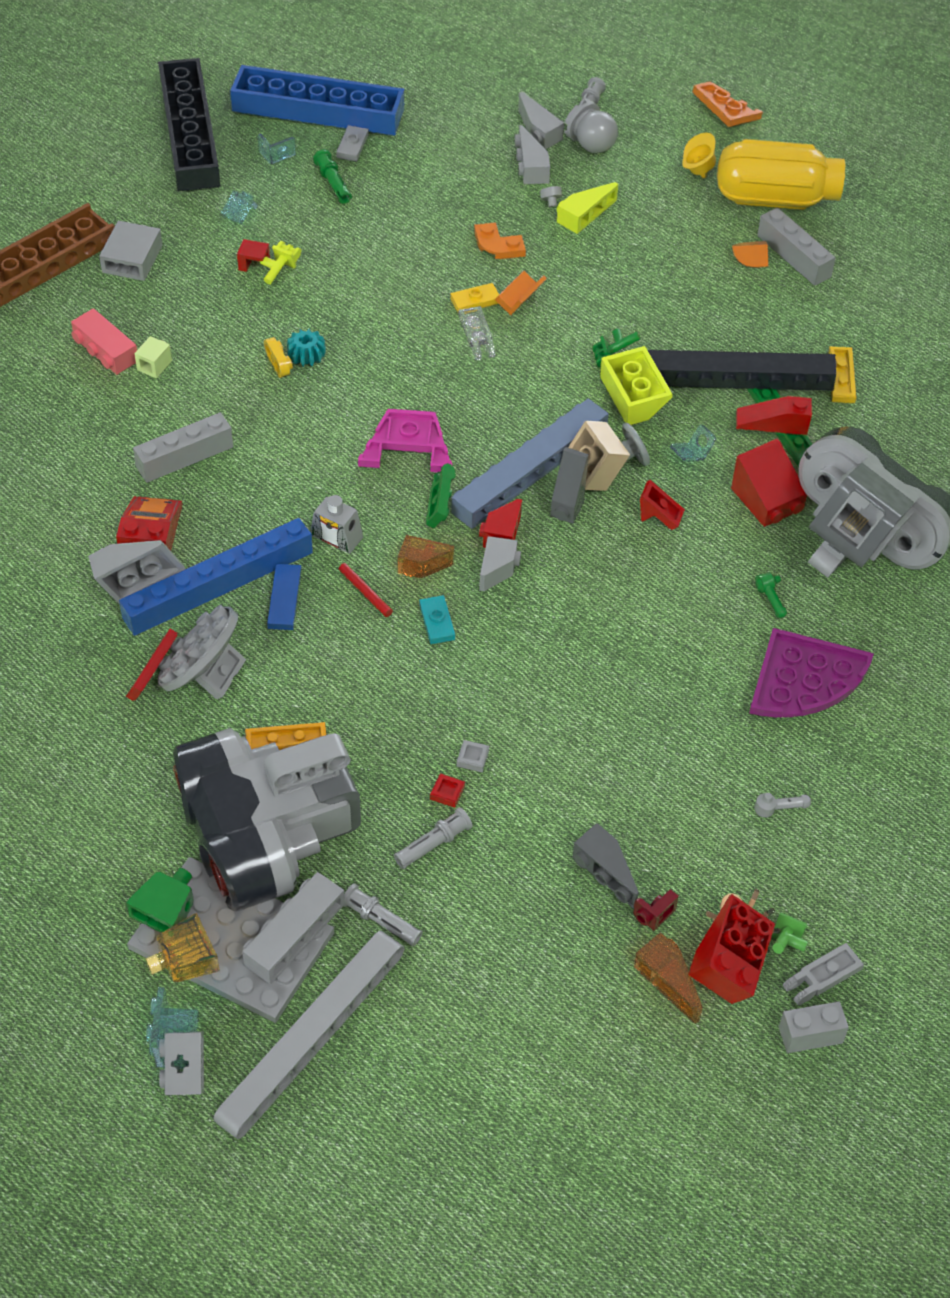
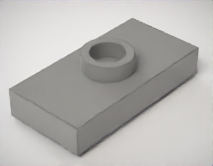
(352, 143)

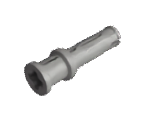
(593, 92)
(443, 832)
(371, 909)

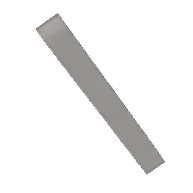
(308, 1035)

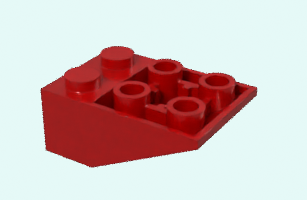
(733, 951)

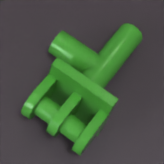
(790, 933)

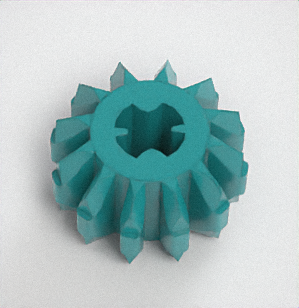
(306, 347)

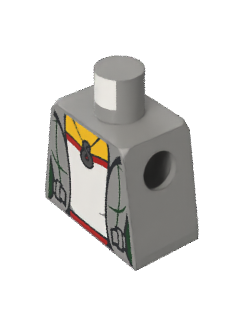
(337, 524)

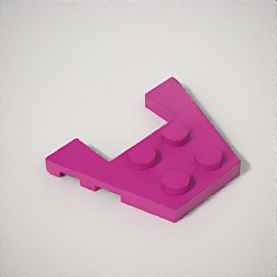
(407, 432)

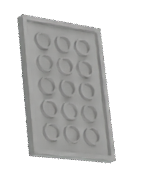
(228, 934)

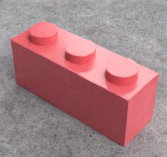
(104, 341)

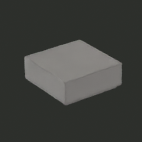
(473, 756)

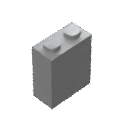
(131, 250)

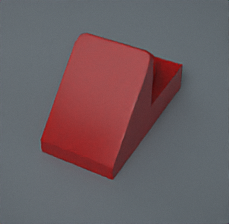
(659, 504)

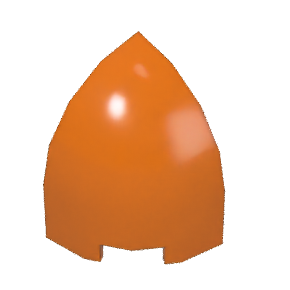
(752, 253)

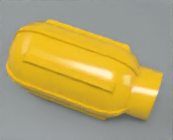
(778, 174)

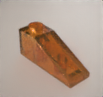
(665, 968)

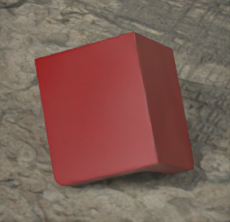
(249, 251)

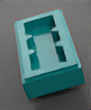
(437, 619)

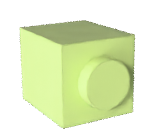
(153, 357)

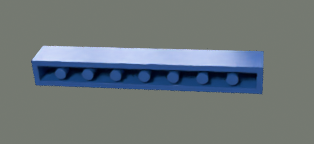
(215, 576)

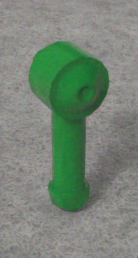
(766, 584)

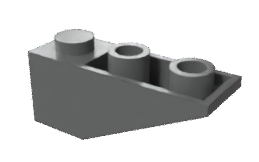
(603, 857)

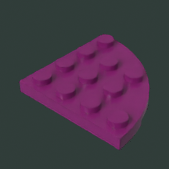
(806, 675)

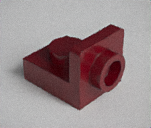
(657, 912)

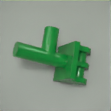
(604, 349)

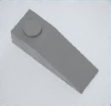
(540, 122)

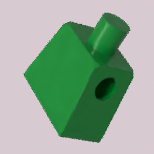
(162, 900)

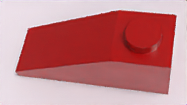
(778, 415)

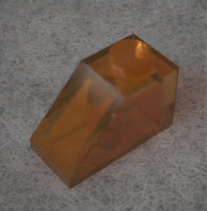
(423, 557)

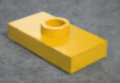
(474, 297)

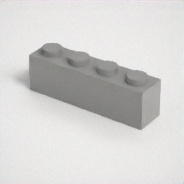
(796, 246)
(183, 447)
(293, 927)

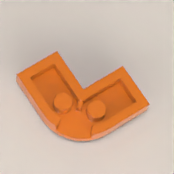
(503, 247)

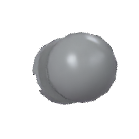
(591, 127)

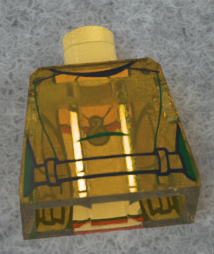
(184, 951)

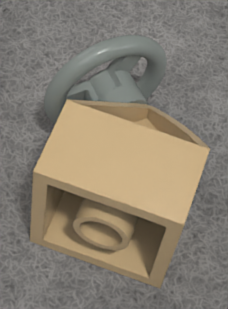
(607, 452)

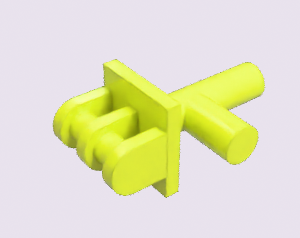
(283, 255)

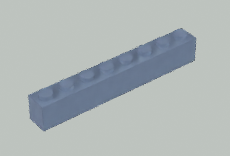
(523, 466)

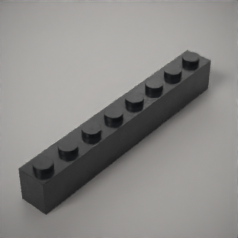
(746, 369)

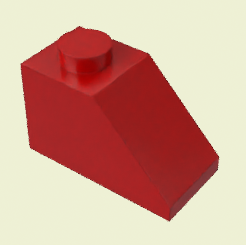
(502, 522)

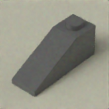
(570, 485)

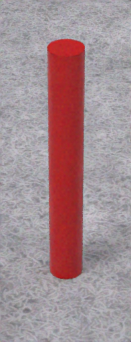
(365, 590)

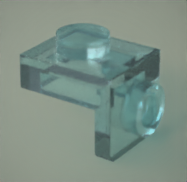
(238, 206)

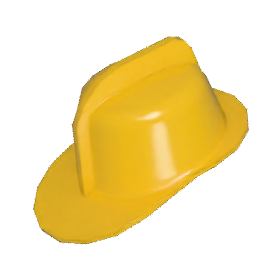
(700, 154)

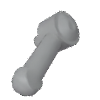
(767, 804)

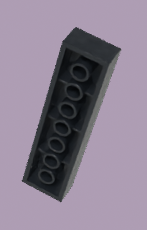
(189, 124)

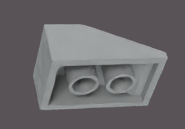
(133, 566)

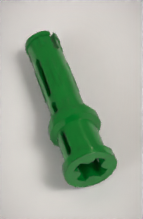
(329, 170)

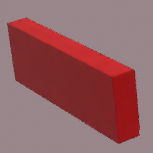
(152, 665)

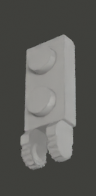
(825, 973)

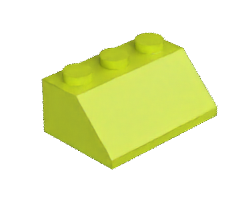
(634, 384)

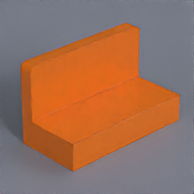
(518, 292)

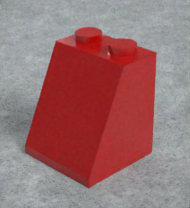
(768, 483)

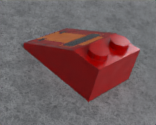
(149, 521)

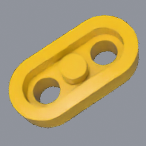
(275, 354)

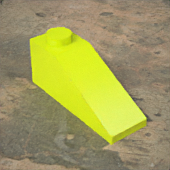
(585, 206)

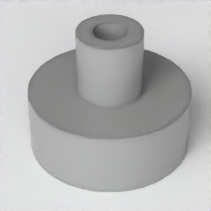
(551, 194)

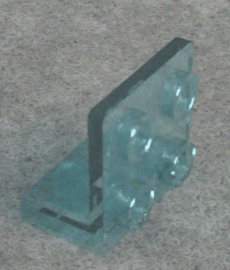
(166, 1021)

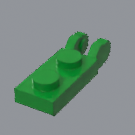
(439, 495)

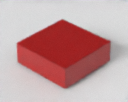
(447, 790)

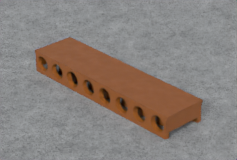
(51, 251)

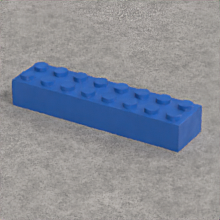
(317, 99)

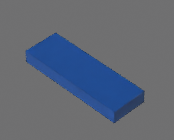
(284, 597)

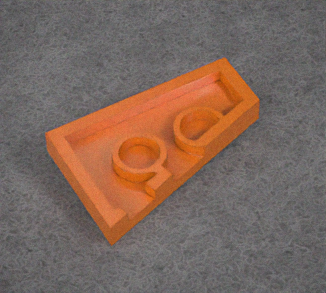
(726, 108)

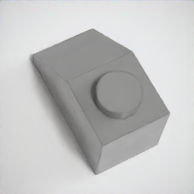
(498, 561)

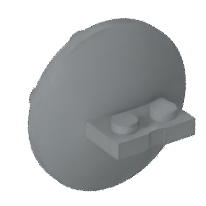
(204, 655)

